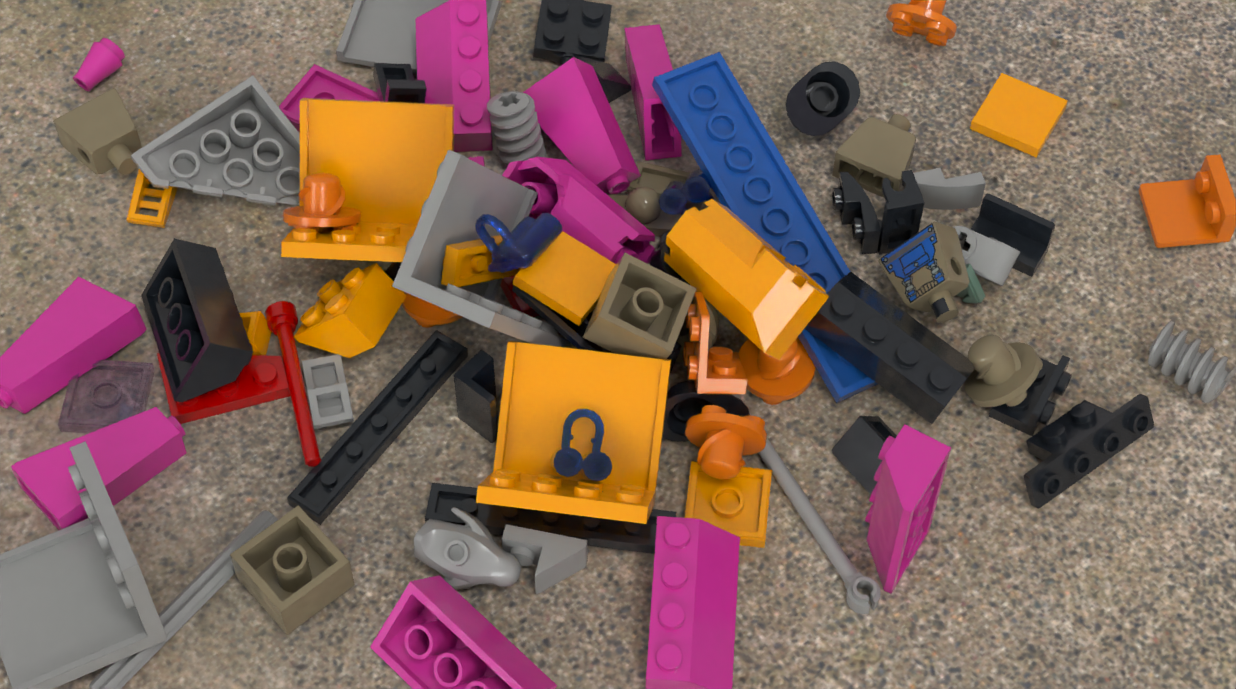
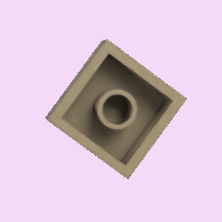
(639, 310)
(292, 569)

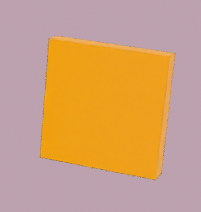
(1018, 115)
(566, 278)
(732, 504)

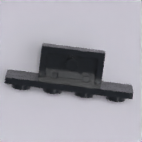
(1081, 443)

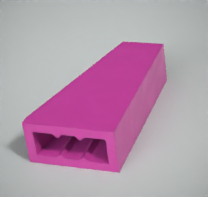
(646, 59)
(583, 126)
(65, 341)
(124, 454)

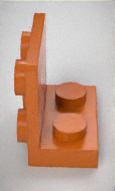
(1191, 209)
(712, 370)

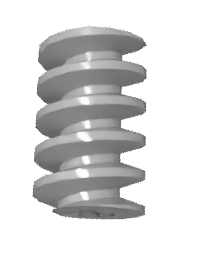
(516, 126)
(1190, 363)

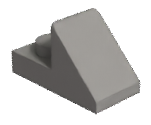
(553, 554)

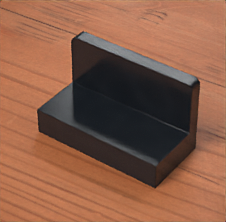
(1017, 229)
(477, 395)
(861, 447)

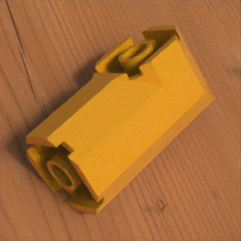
(743, 277)

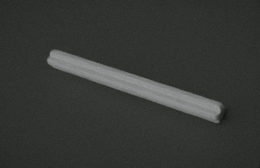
(184, 606)

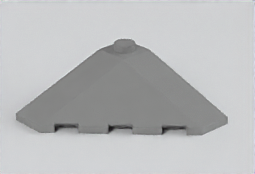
(229, 148)

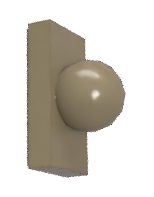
(645, 207)

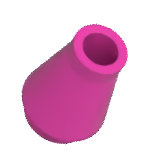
(99, 63)

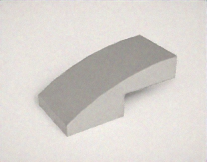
(950, 193)
(327, 391)

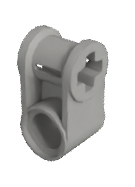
(987, 255)

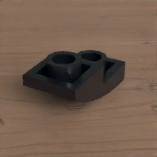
(857, 210)

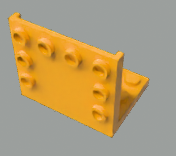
(385, 164)
(537, 396)

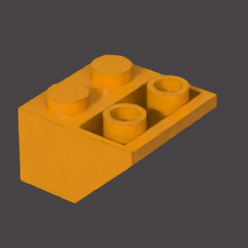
(351, 312)

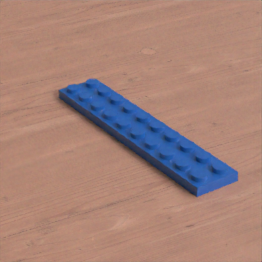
(757, 188)

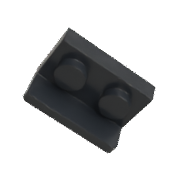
(1037, 405)

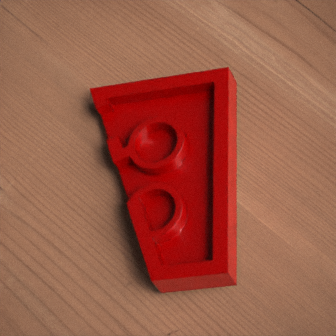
(257, 383)

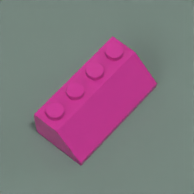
(456, 68)
(904, 501)
(692, 606)
(446, 644)

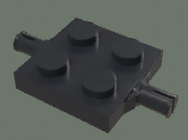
(572, 30)

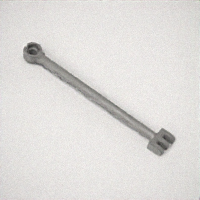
(853, 579)

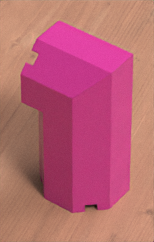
(582, 208)

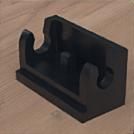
(901, 213)

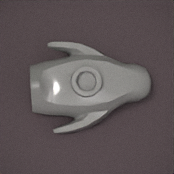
(465, 553)

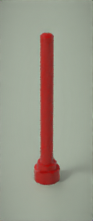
(282, 320)

